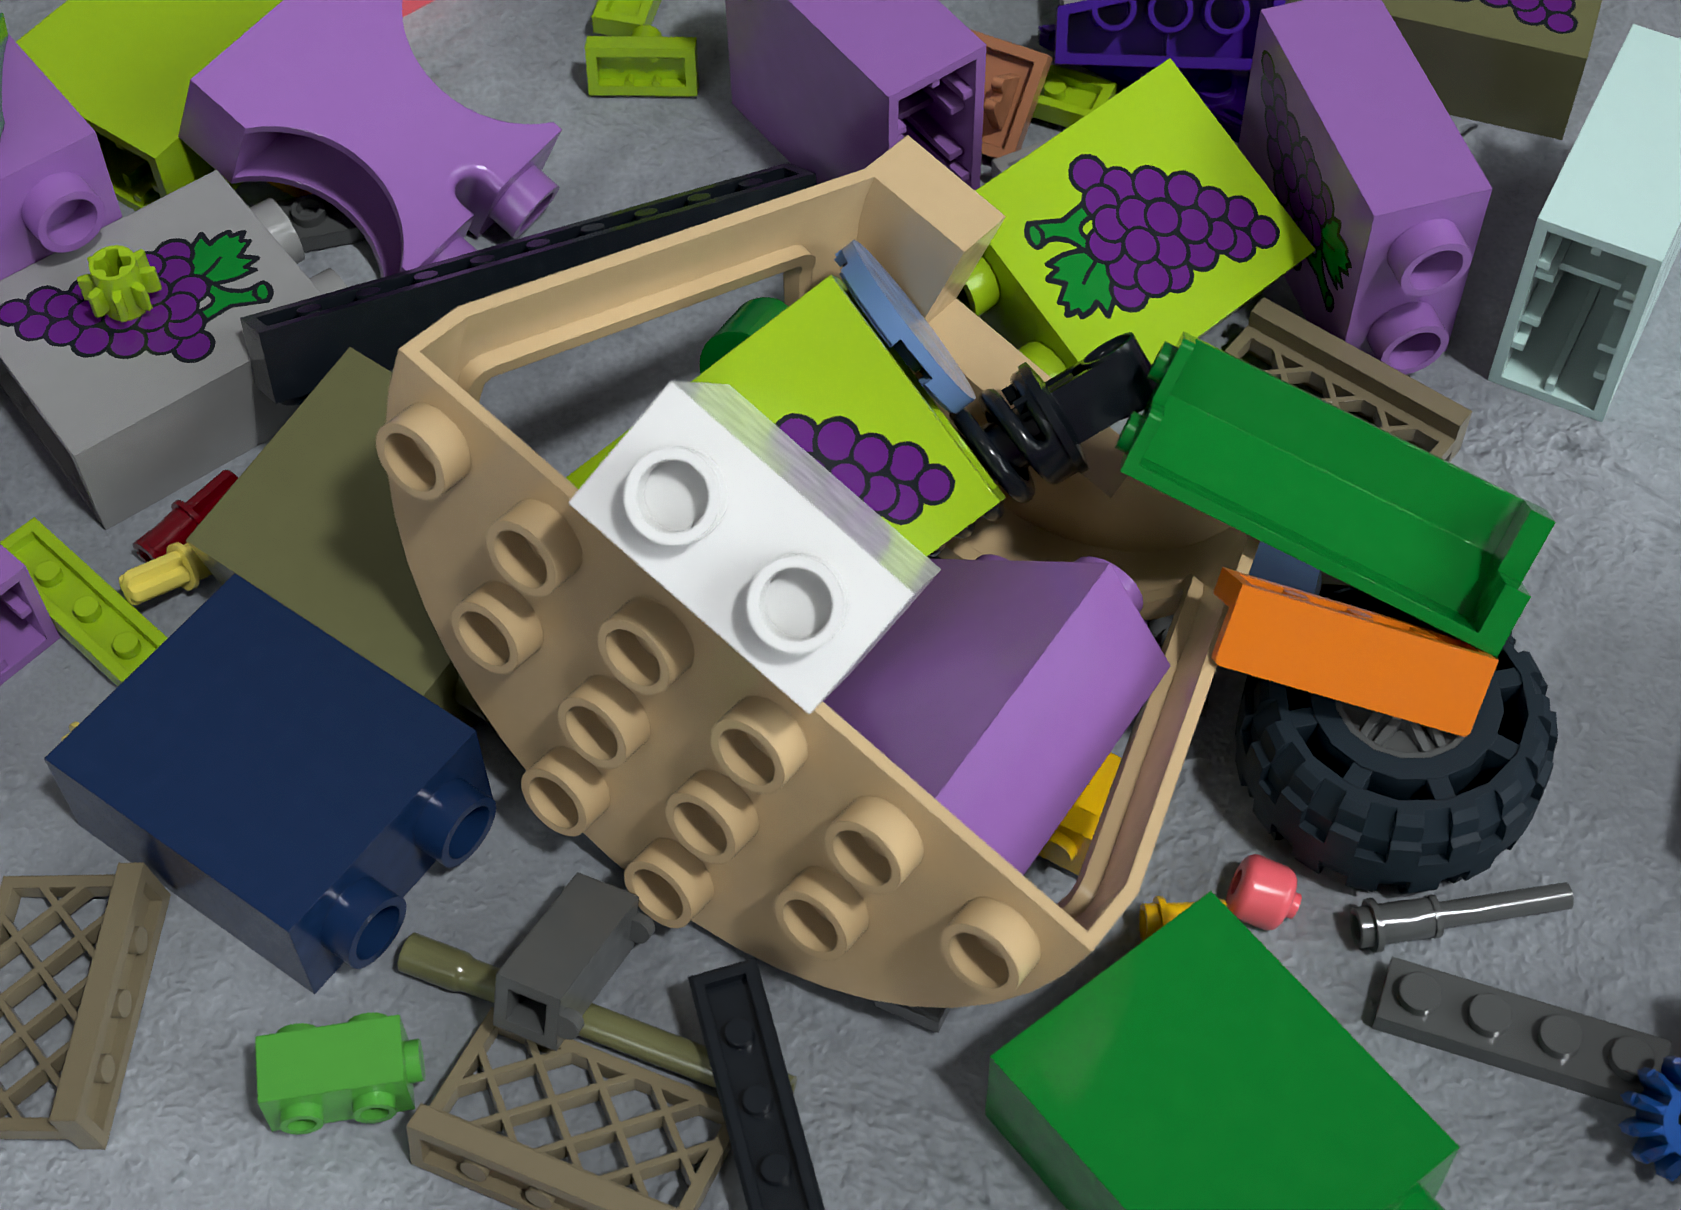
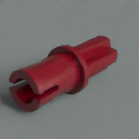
(183, 518)

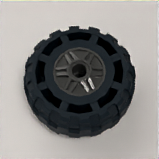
(1390, 793)

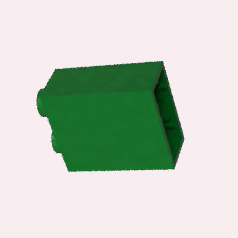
(1210, 1086)

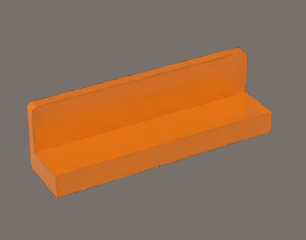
(1350, 654)

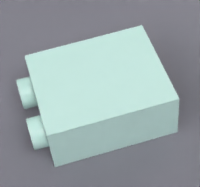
(1601, 238)

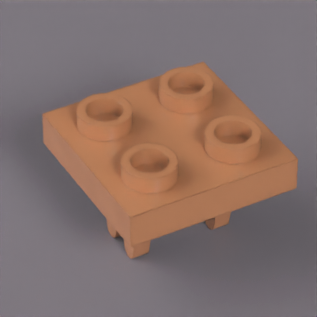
(1010, 93)

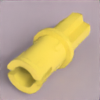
(173, 570)

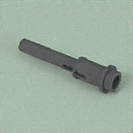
(1426, 917)

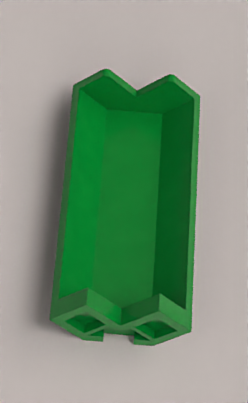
(1335, 492)

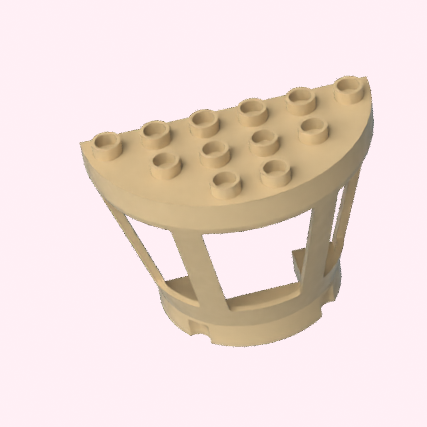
(677, 746)

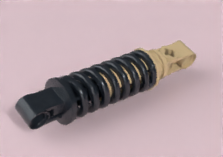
(1053, 419)

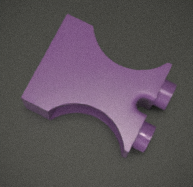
(346, 112)

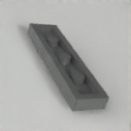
(1515, 1032)

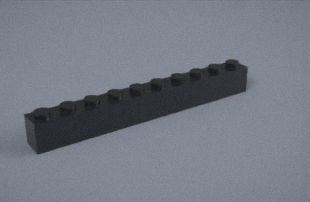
(303, 340)

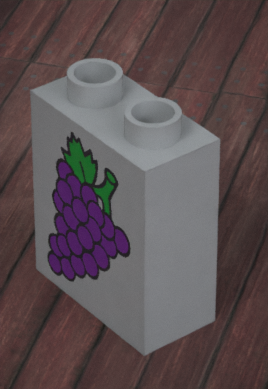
(167, 394)

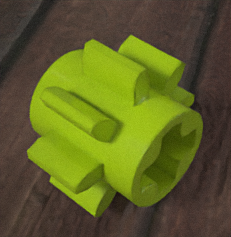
(119, 283)

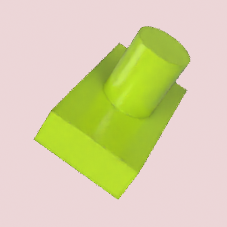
(642, 64)

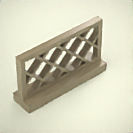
(1352, 379)
(107, 998)
(537, 1177)

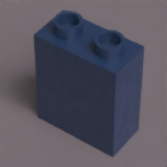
(278, 783)

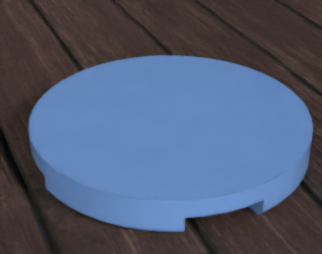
(903, 327)

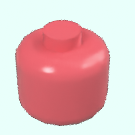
(1263, 892)

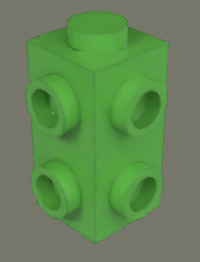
(337, 1072)

